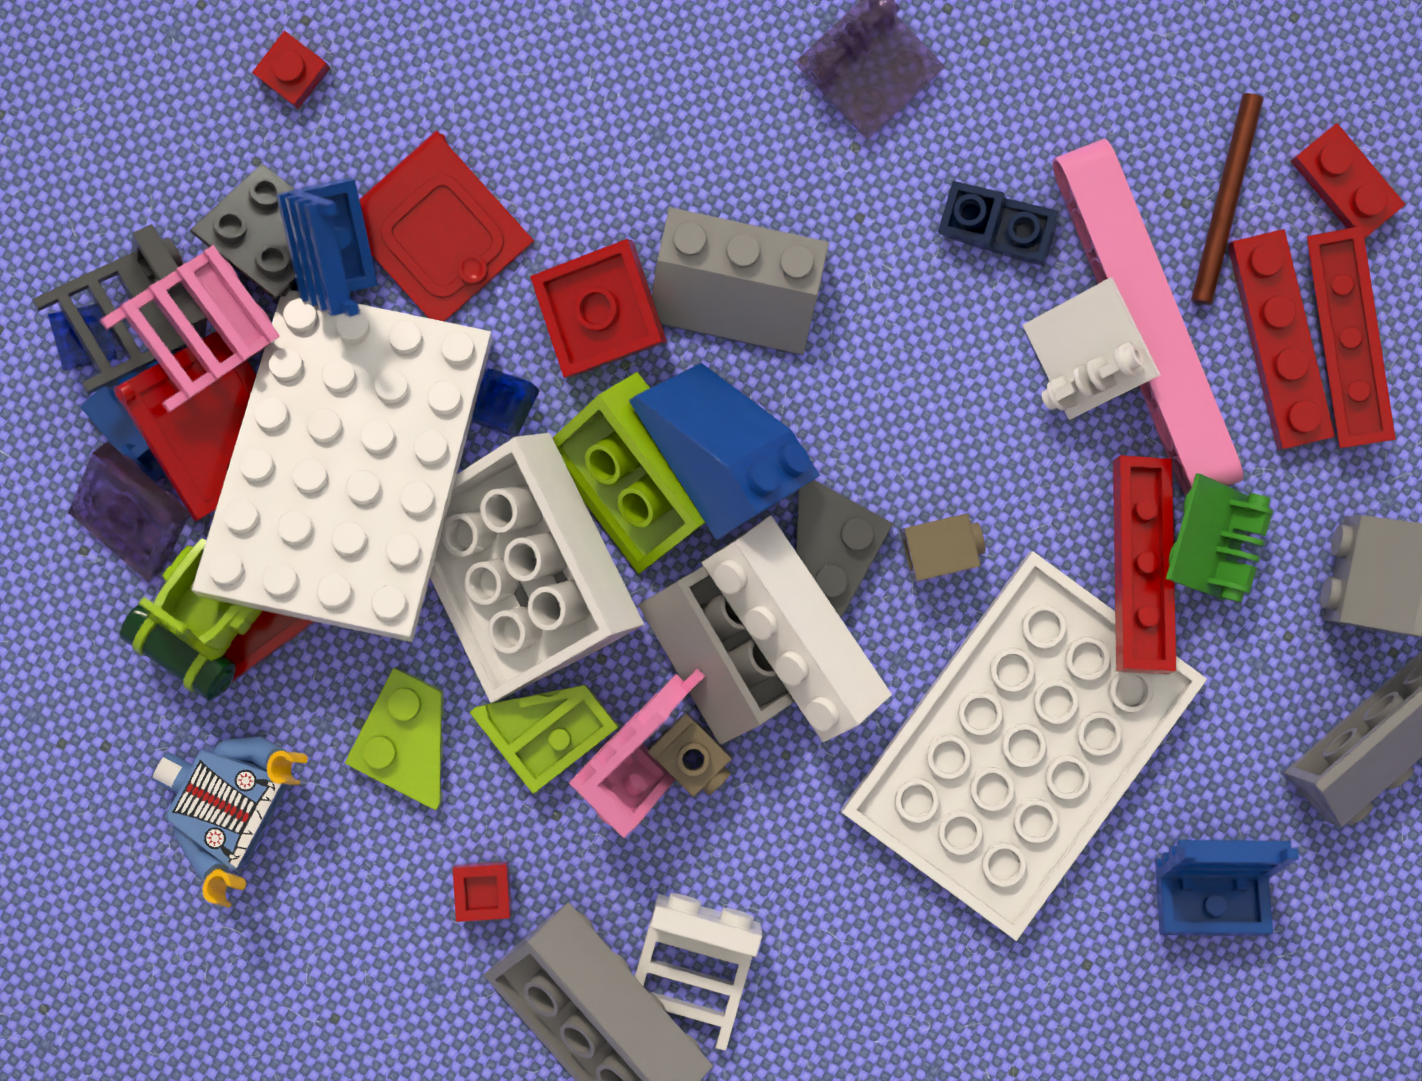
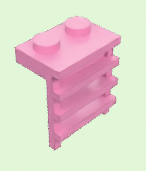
(224, 303)
(622, 776)

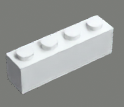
(797, 629)

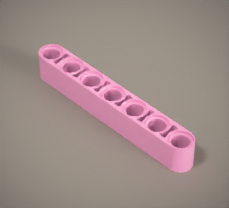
(1122, 249)

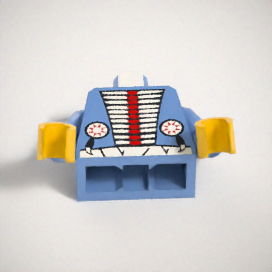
(225, 805)

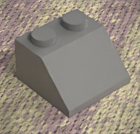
(1376, 576)

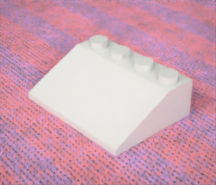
(500, 518)

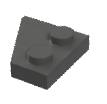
(837, 541)

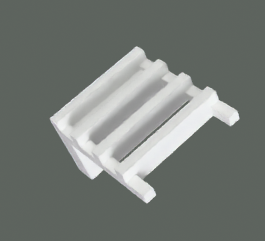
(713, 933)

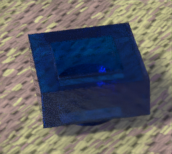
(68, 346)
(504, 402)

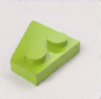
(545, 730)
(404, 739)

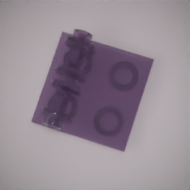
(870, 65)

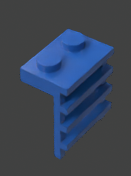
(328, 244)
(1219, 886)

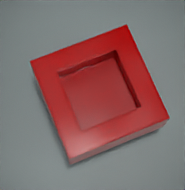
(291, 69)
(482, 891)

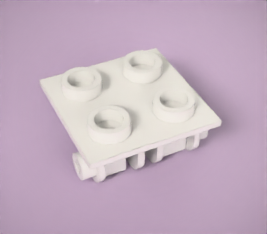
(1090, 350)

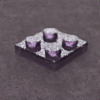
(128, 511)

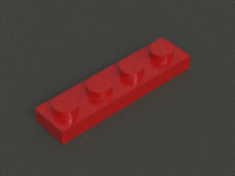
(1351, 337)
(1280, 339)
(1141, 563)

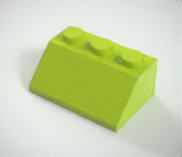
(627, 476)

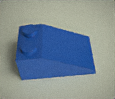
(723, 447)

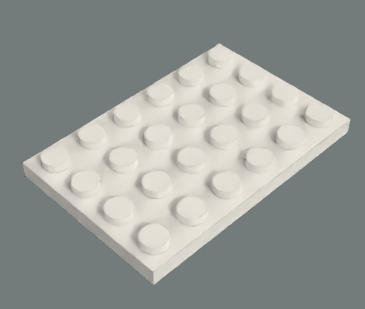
(345, 467)
(1019, 748)

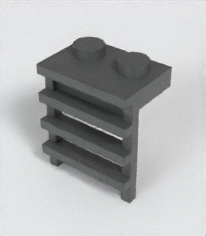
(148, 263)

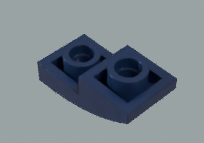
(998, 223)

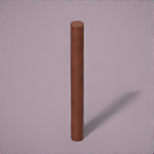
(1227, 199)

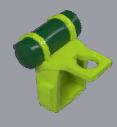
(188, 631)

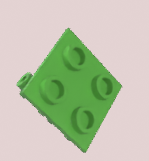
(1213, 536)

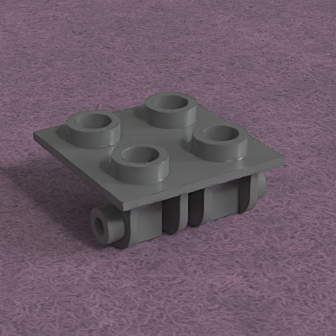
(251, 233)

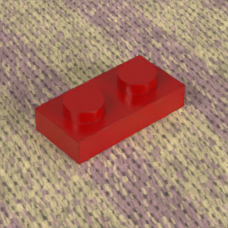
(1347, 181)

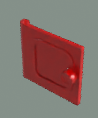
(439, 229)
(199, 435)

